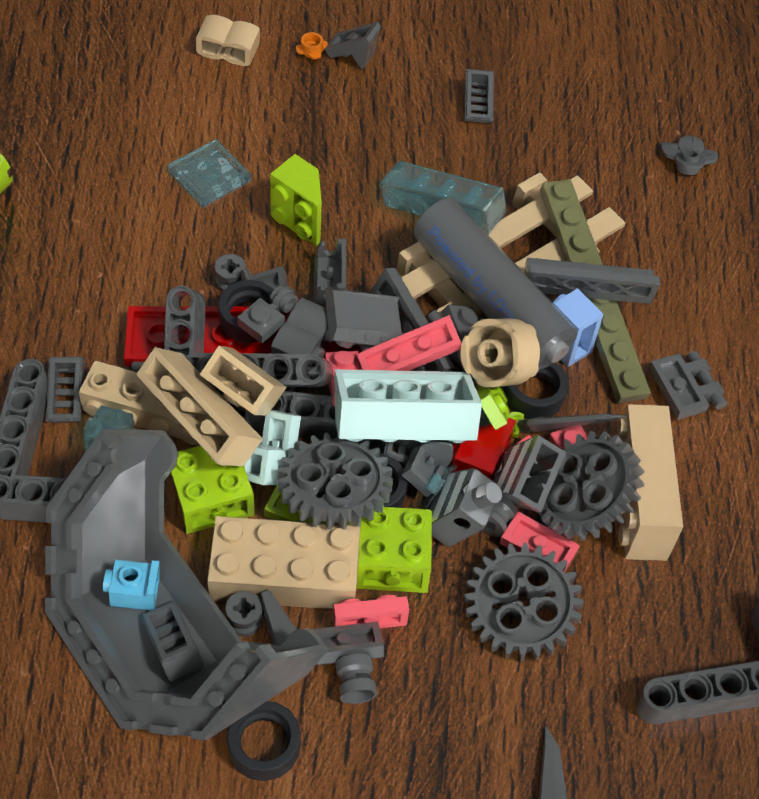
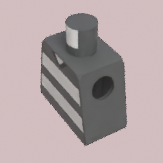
(529, 478)
(463, 506)

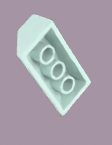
(406, 405)

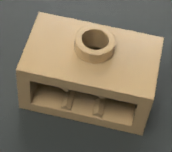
(242, 381)

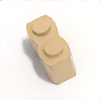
(228, 40)

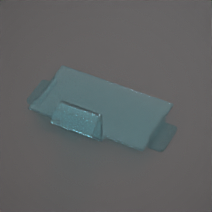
(434, 486)

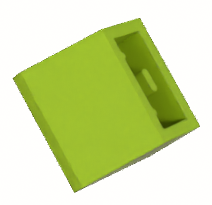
(297, 198)

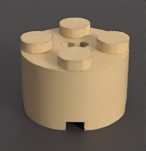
(501, 352)

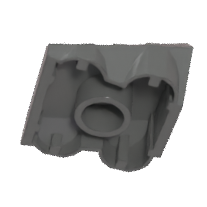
(361, 318)

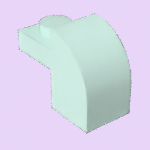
(278, 436)

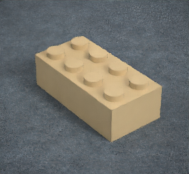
(657, 516)
(288, 558)

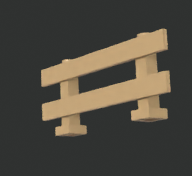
(425, 275)

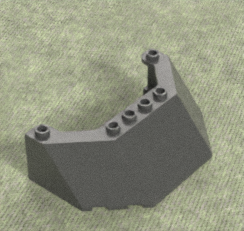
(116, 512)

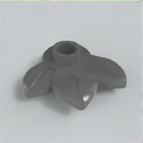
(689, 154)

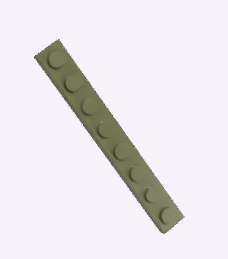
(613, 337)

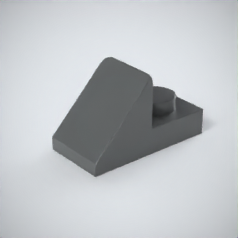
(356, 41)

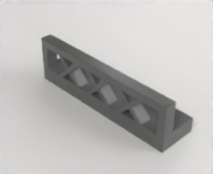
(593, 280)
(410, 314)

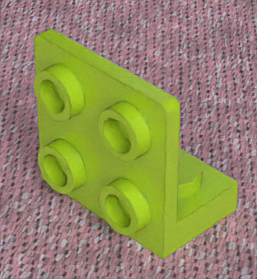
(210, 490)
(395, 550)

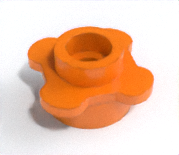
(311, 45)

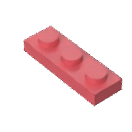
(413, 348)

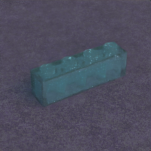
(418, 188)

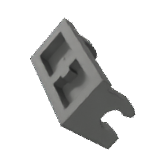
(329, 270)

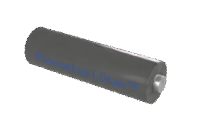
(492, 277)

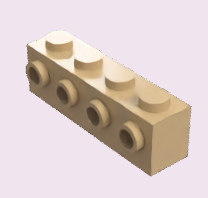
(125, 391)
(199, 407)

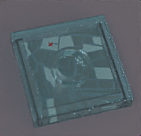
(209, 173)

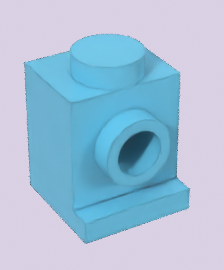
(133, 584)

